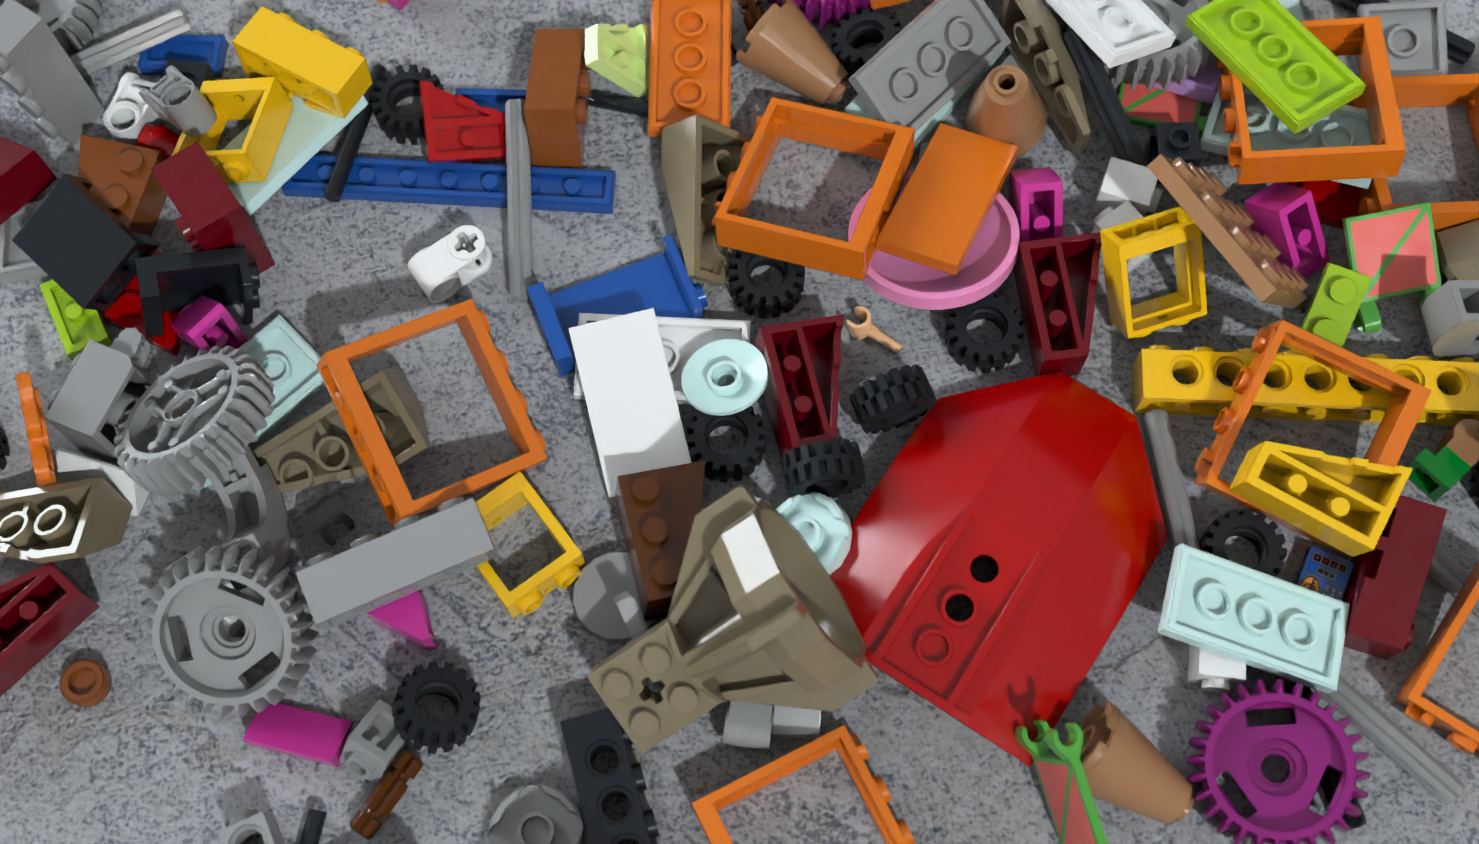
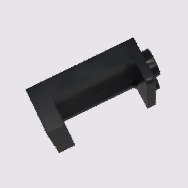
(82, 243)
(179, 279)

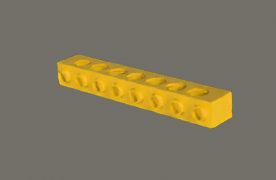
(1292, 398)

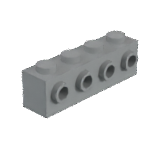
(44, 75)
(396, 563)

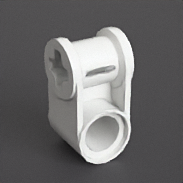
(128, 111)
(448, 265)

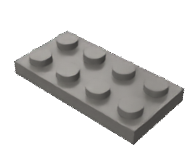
(929, 61)

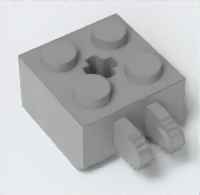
(100, 391)

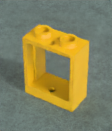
(262, 101)
(1146, 236)
(561, 572)

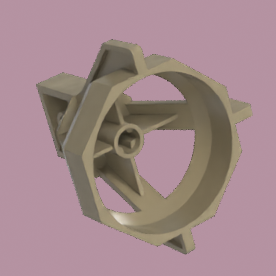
(765, 639)

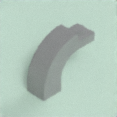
(1453, 319)
(253, 511)

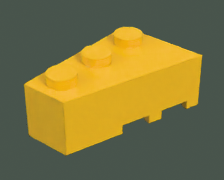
(303, 62)
(1321, 493)

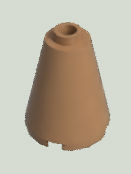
(794, 55)
(1007, 109)
(1129, 769)

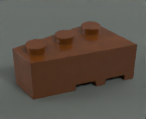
(656, 523)

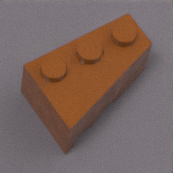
(556, 98)
(124, 180)

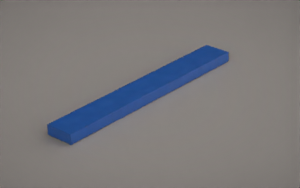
(456, 184)

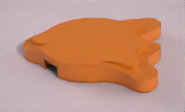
(36, 431)

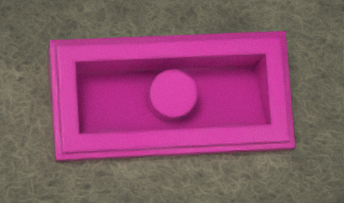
(299, 733)

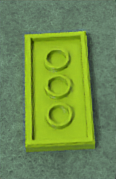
(1276, 59)

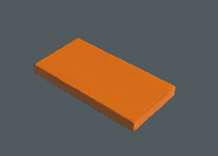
(689, 62)
(947, 199)

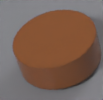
(85, 683)

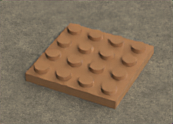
(1230, 232)

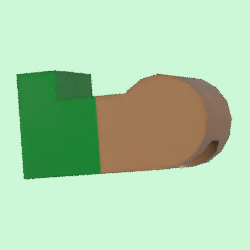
(1457, 454)

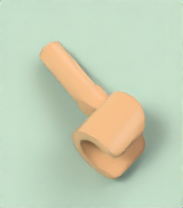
(867, 329)

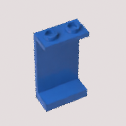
(651, 283)

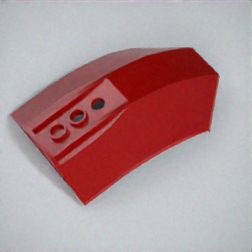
(1064, 507)

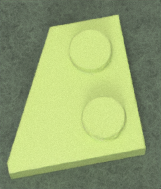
(620, 55)

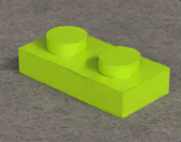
(1335, 303)
(73, 322)

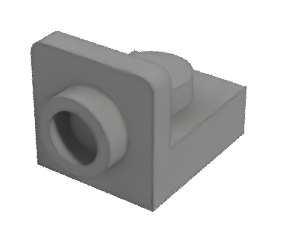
(372, 744)

